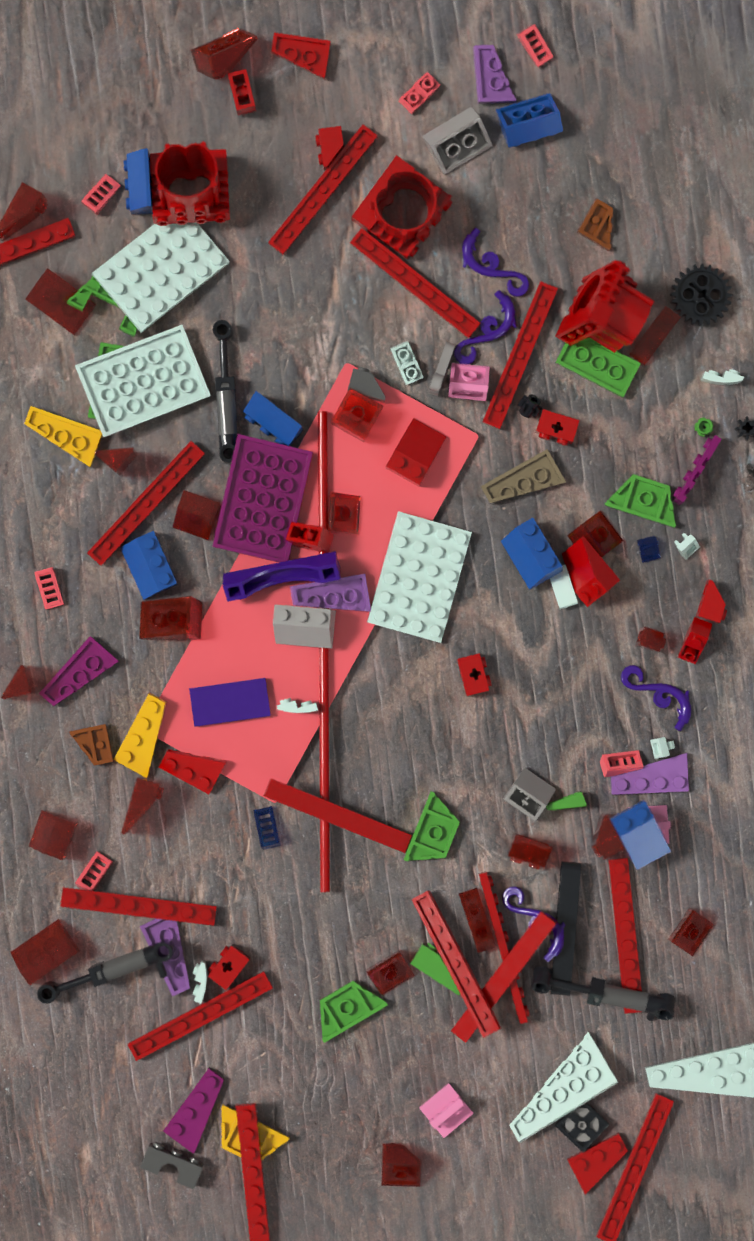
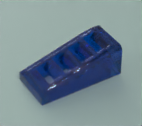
(270, 844)

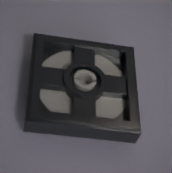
(582, 1126)

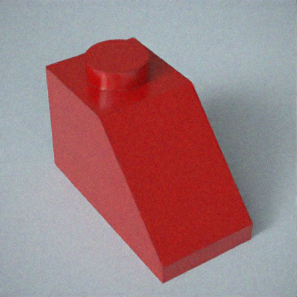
(711, 604)

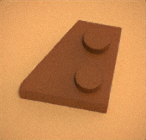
(597, 224)
(94, 743)

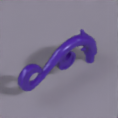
(468, 259)
(509, 320)
(660, 688)
(558, 931)

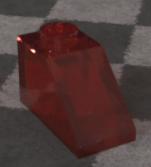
(650, 639)

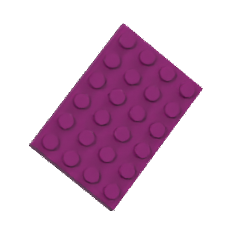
(261, 498)

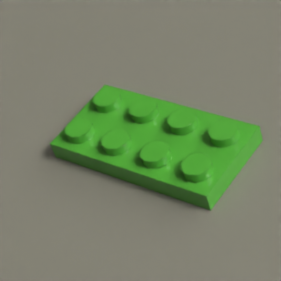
(599, 365)

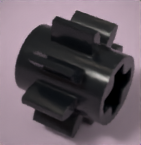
(530, 406)
(750, 424)

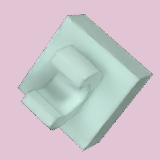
(687, 546)
(661, 747)

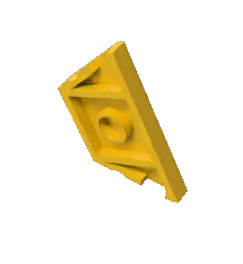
(269, 1138)

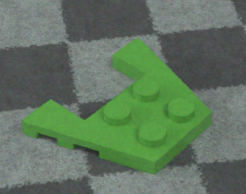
(92, 287)

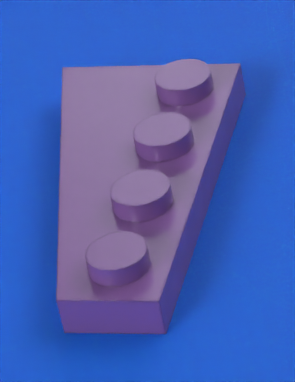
(344, 594)
(656, 777)
(158, 930)

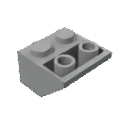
(529, 794)

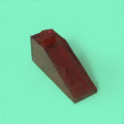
(655, 335)
(477, 920)

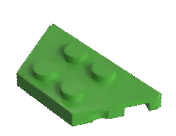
(644, 499)
(433, 832)
(347, 1008)

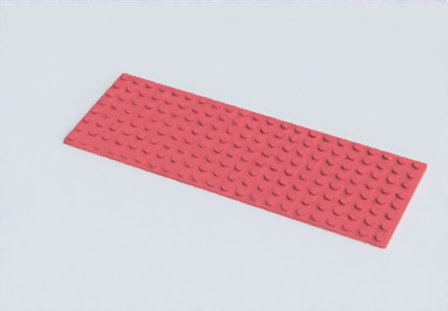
(240, 635)

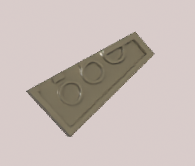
(529, 476)

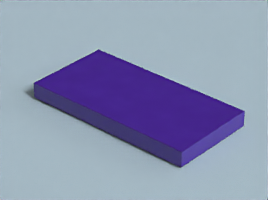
(229, 702)

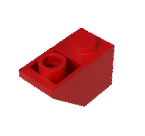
(331, 144)
(695, 640)

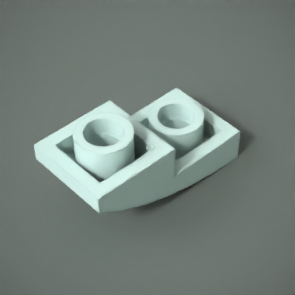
(406, 362)
(728, 377)
(563, 589)
(291, 706)
(201, 976)

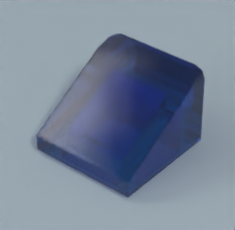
(648, 549)

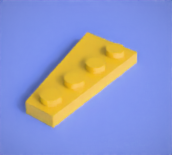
(67, 434)
(139, 744)

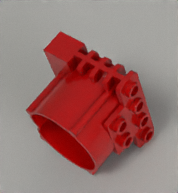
(189, 163)
(396, 177)
(606, 309)

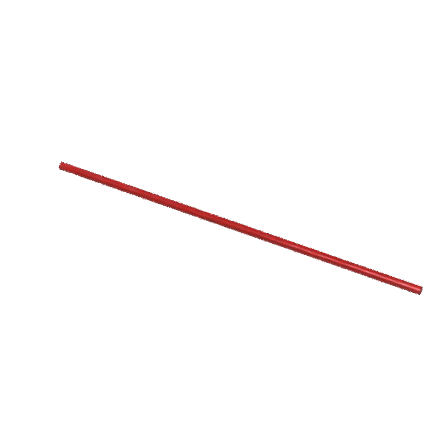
(323, 662)

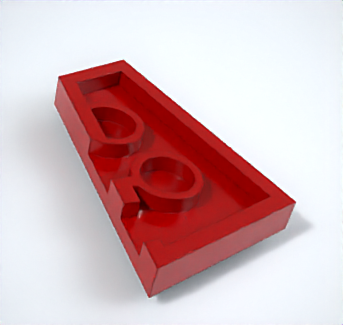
(303, 51)
(192, 769)
(597, 1161)

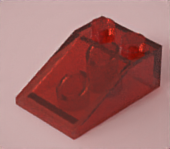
(222, 53)
(22, 210)
(51, 299)
(171, 619)
(143, 798)

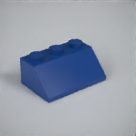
(529, 120)
(138, 182)
(272, 420)
(531, 554)
(149, 565)

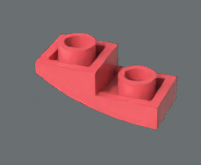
(419, 93)

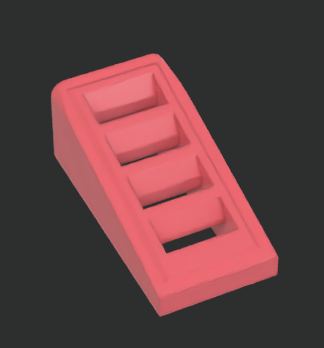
(536, 35)
(91, 195)
(38, 574)
(622, 768)
(102, 858)

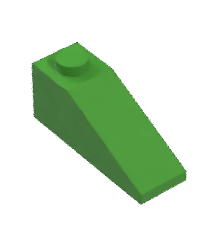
(431, 964)

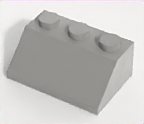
(457, 140)
(304, 626)

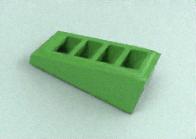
(571, 801)

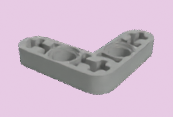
(441, 369)

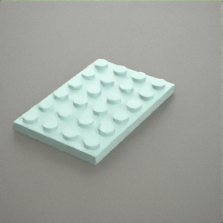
(159, 271)
(142, 381)
(419, 577)

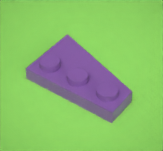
(490, 79)

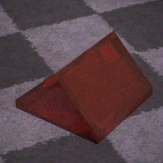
(117, 458)
(344, 513)
(20, 685)
(691, 932)
(390, 972)

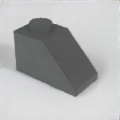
(366, 384)

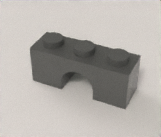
(188, 1168)

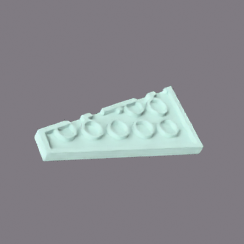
(715, 1072)
(570, 1086)

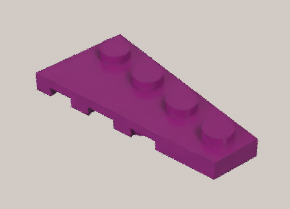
(690, 477)
(79, 670)
(191, 1118)

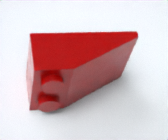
(415, 452)
(588, 571)

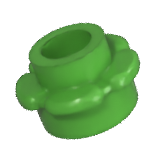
(703, 432)

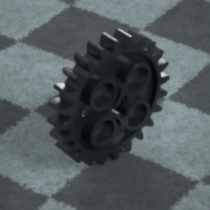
(713, 283)

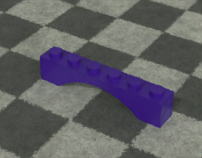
(315, 568)

